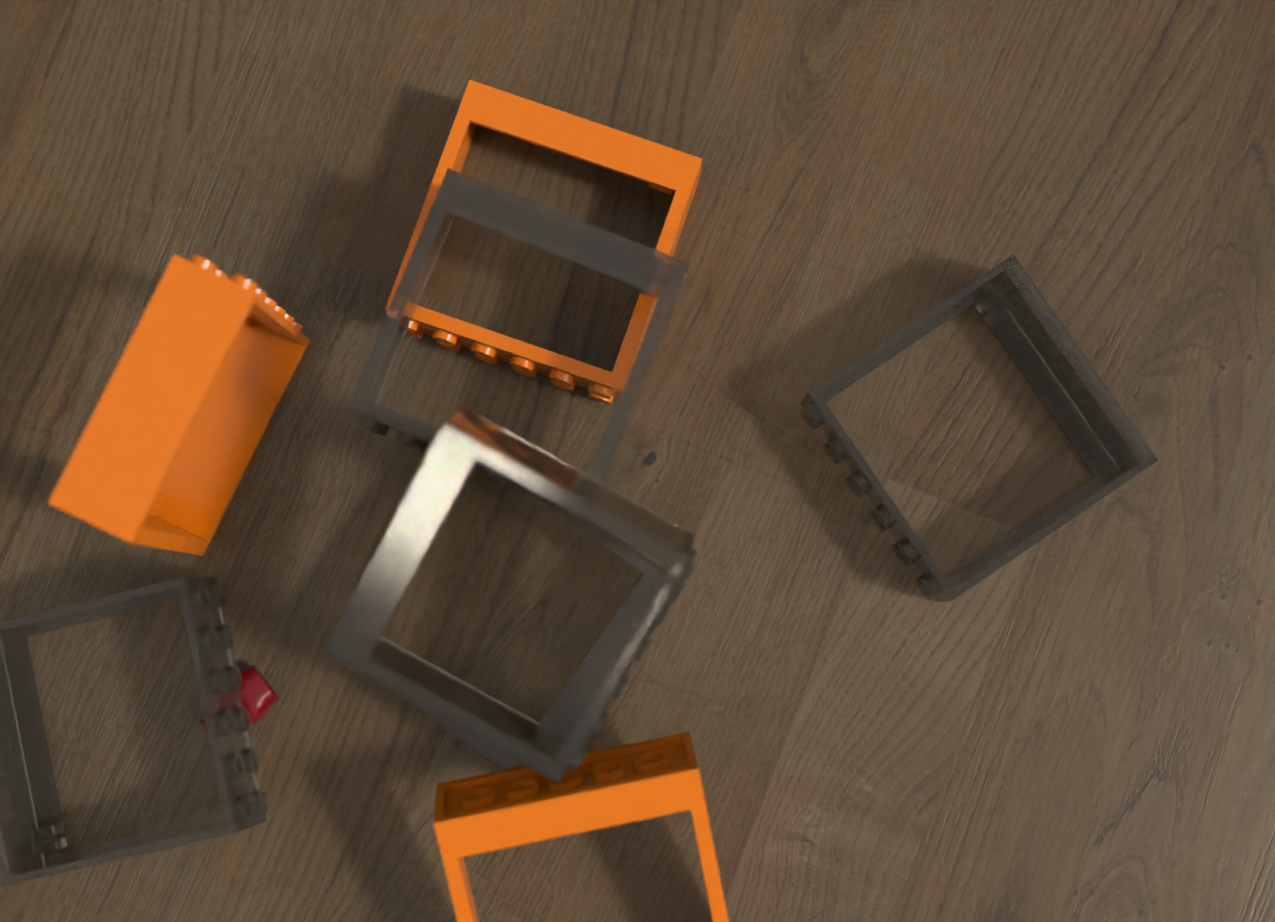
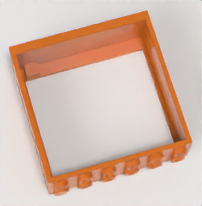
(585, 140)
(183, 410)
(604, 791)

